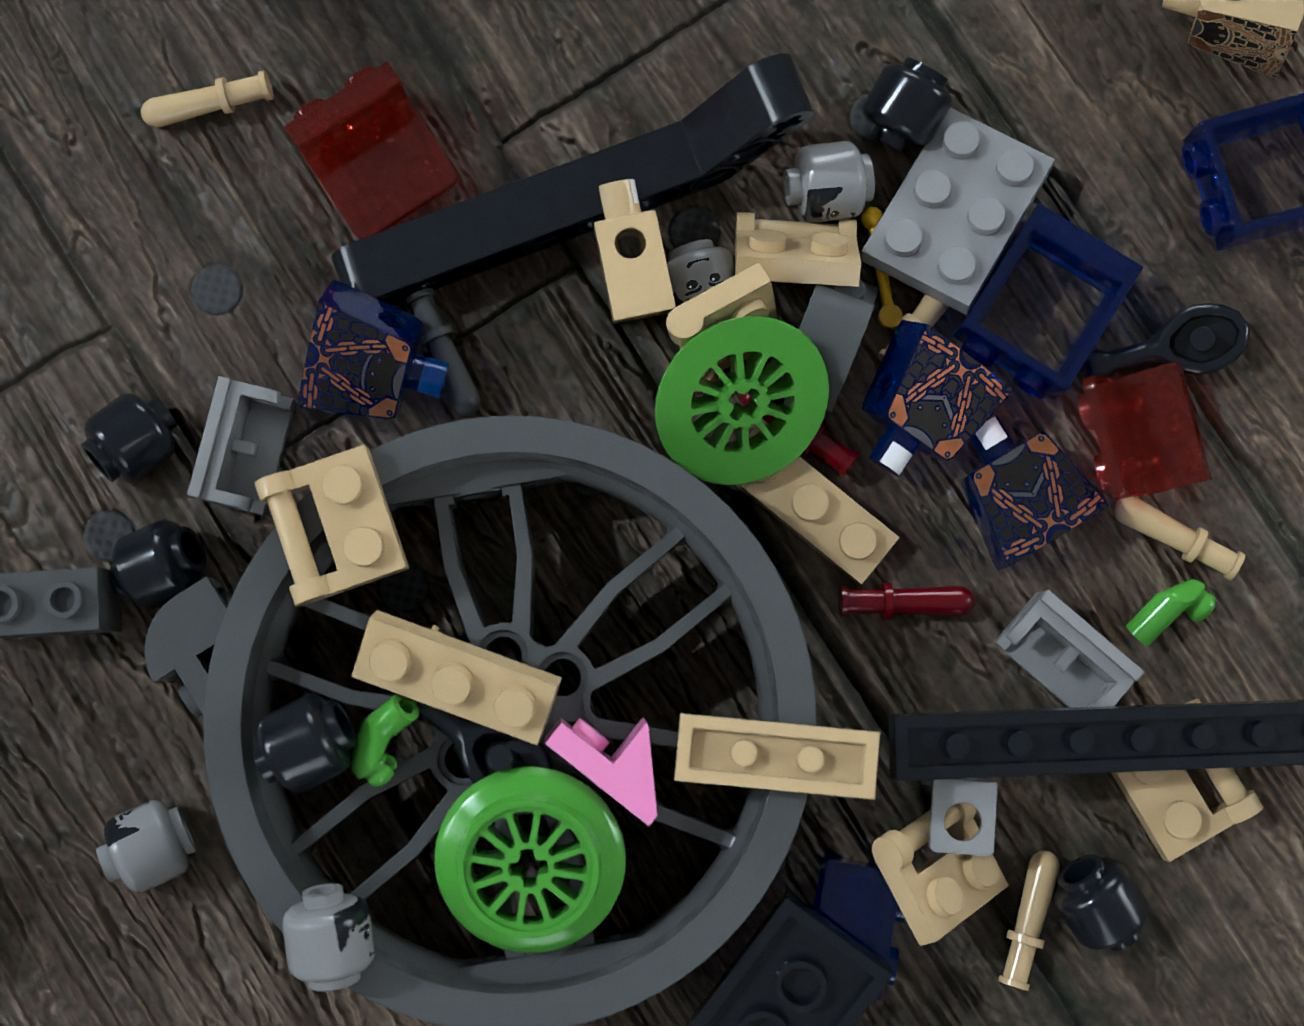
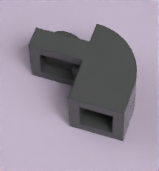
(836, 326)
(184, 638)

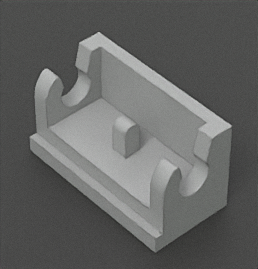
(240, 444)
(1067, 654)

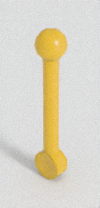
(890, 314)

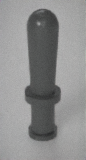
(437, 336)

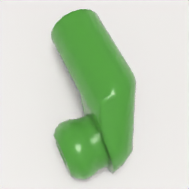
(1167, 606)
(375, 732)

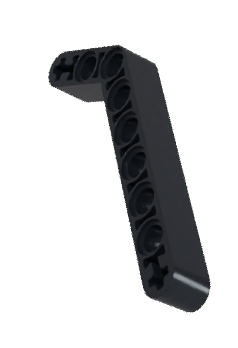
(565, 201)

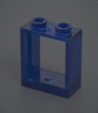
(1205, 165)
(1081, 256)

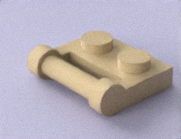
(799, 250)
(739, 296)
(353, 519)
(1177, 813)
(947, 885)

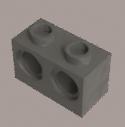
(58, 603)

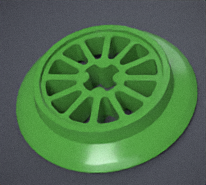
(776, 444)
(541, 793)

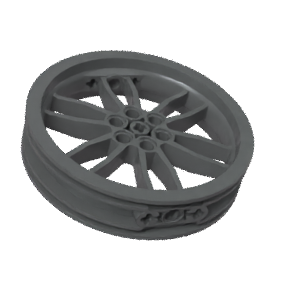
(473, 463)

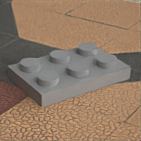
(957, 210)

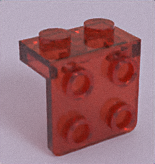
(371, 151)
(1144, 432)

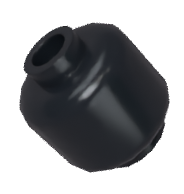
(907, 104)
(129, 438)
(157, 563)
(304, 743)
(1101, 903)

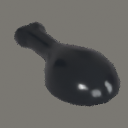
(1198, 337)
(483, 748)

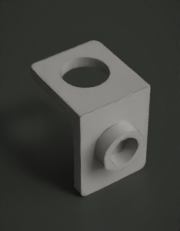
(975, 791)

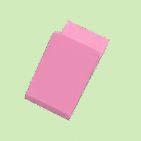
(624, 775)

